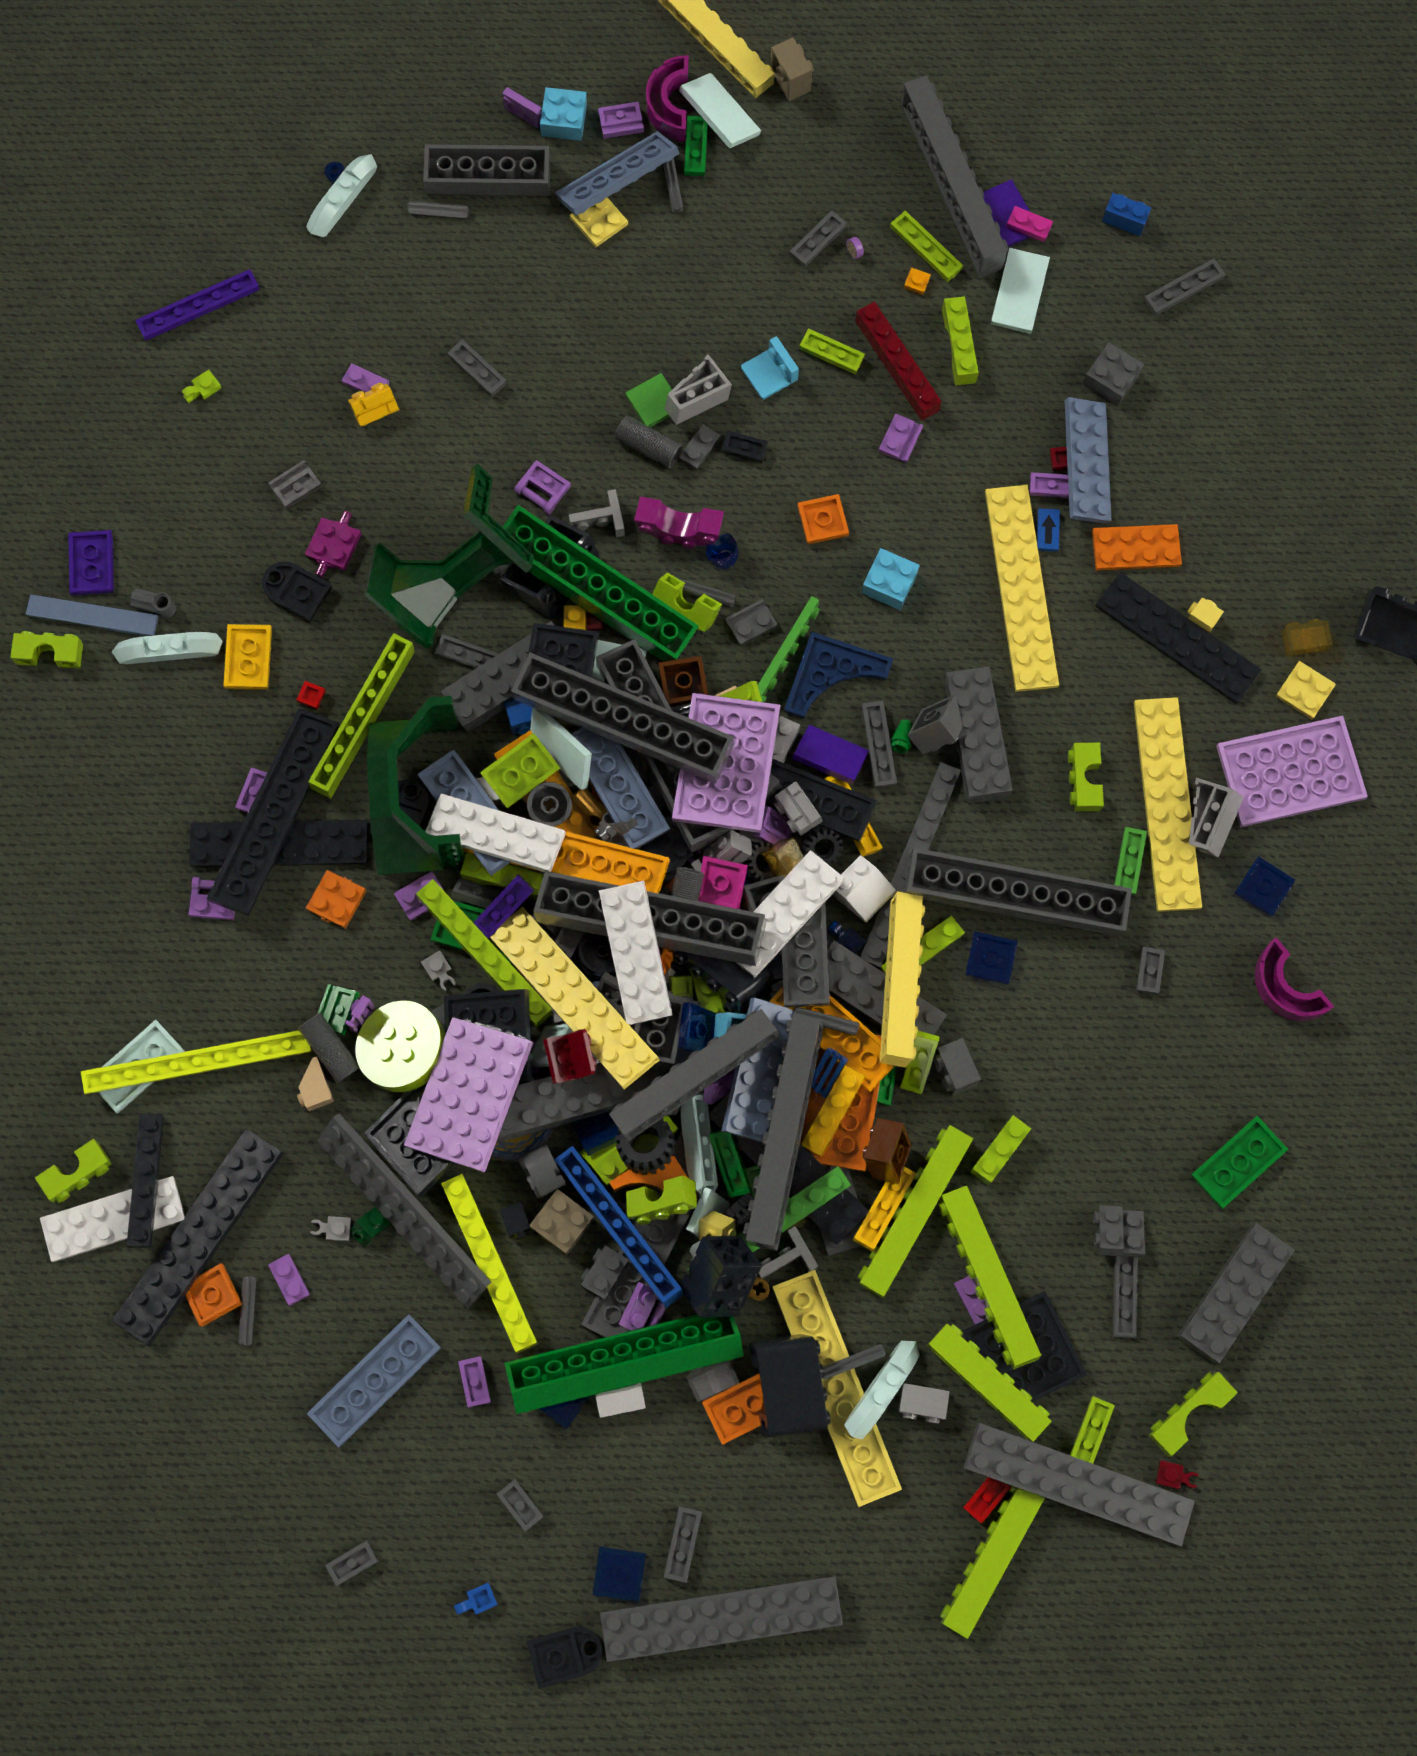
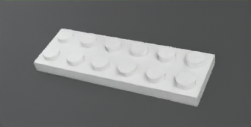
(497, 833)
(793, 905)
(635, 953)
(105, 1221)

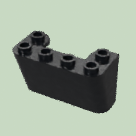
(533, 590)
(1388, 623)
(725, 978)
(790, 1385)

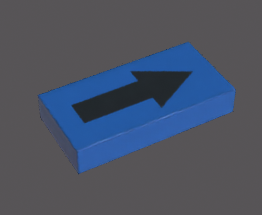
(1048, 530)

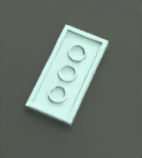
(720, 110)
(1020, 290)
(563, 747)
(150, 1043)

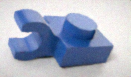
(479, 1599)

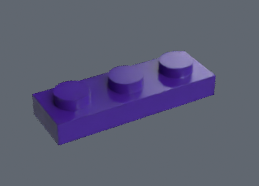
(503, 906)

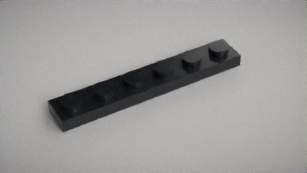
(145, 1181)

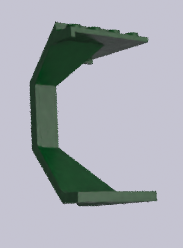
(422, 592)
(397, 839)

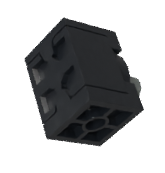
(720, 1276)

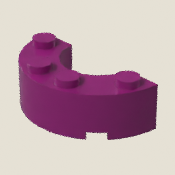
(660, 85)
(677, 526)
(1278, 994)

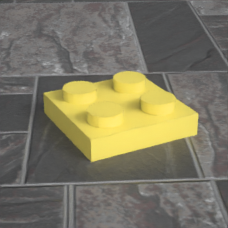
(600, 222)
(1305, 690)

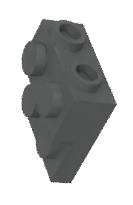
(1119, 1232)

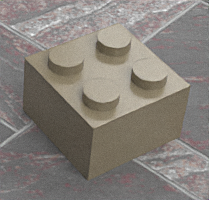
(791, 68)
(562, 1222)

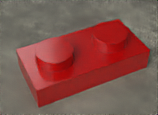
(986, 1499)

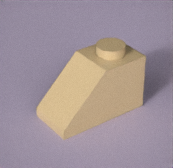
(314, 1087)

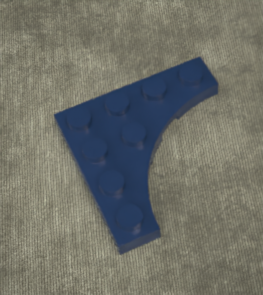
(829, 663)

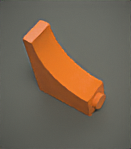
(654, 1181)

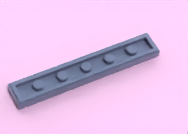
(91, 615)

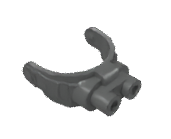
(610, 829)

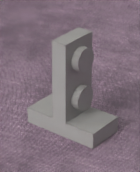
(601, 517)
(788, 1255)

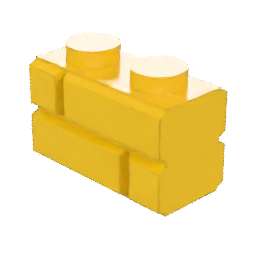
(373, 404)

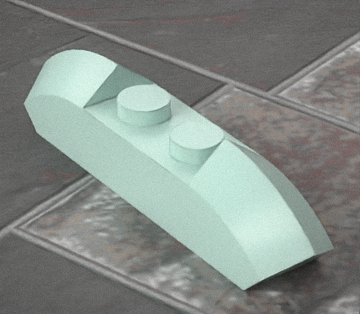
(341, 195)
(167, 647)
(697, 1144)
(882, 1389)

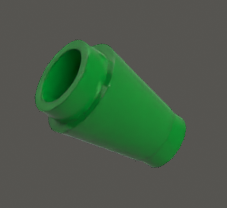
(901, 737)

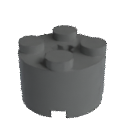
(542, 793)
(542, 1171)

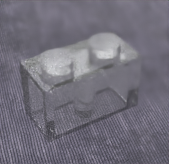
(711, 1380)

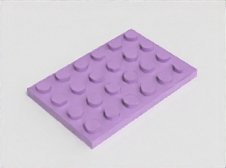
(1292, 771)
(742, 788)
(468, 1094)

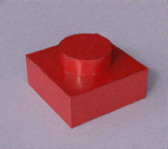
(311, 695)

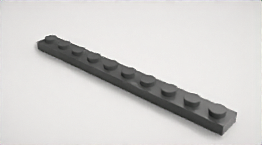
(920, 838)

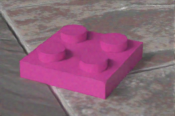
(722, 882)

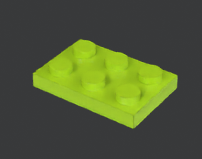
(520, 770)

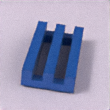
(843, 1061)

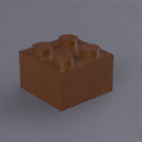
(682, 679)
(887, 1150)

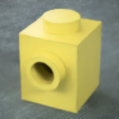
(1205, 614)
(716, 1225)

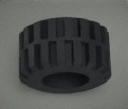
(652, 1160)

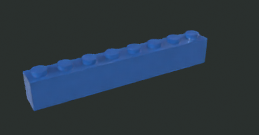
(619, 1227)

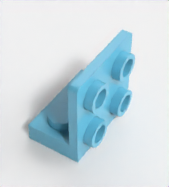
(771, 370)

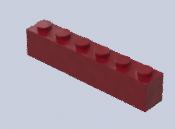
(898, 361)

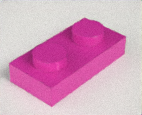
(1029, 224)

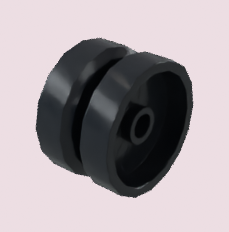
(590, 960)

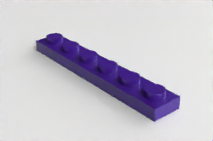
(197, 304)

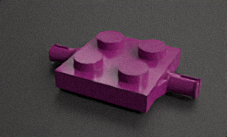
(333, 544)

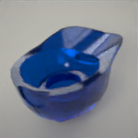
(723, 552)

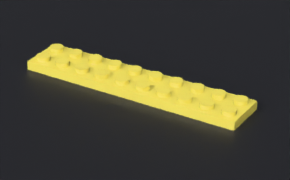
(1021, 588)
(1167, 804)
(574, 997)
(865, 1460)

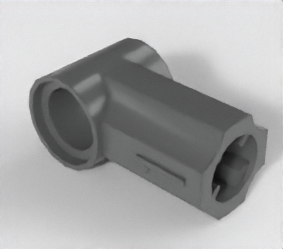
(152, 601)

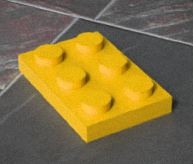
(247, 656)

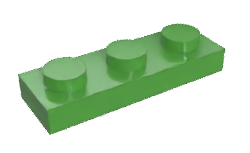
(1130, 858)

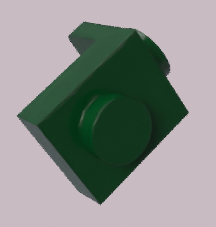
(369, 1226)

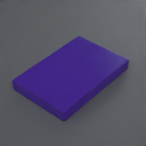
(1002, 202)
(91, 562)
(830, 754)

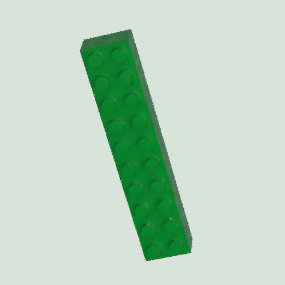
(601, 588)
(622, 1360)

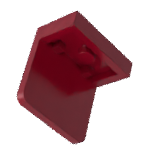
(570, 1056)

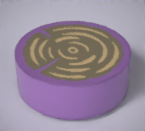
(855, 247)

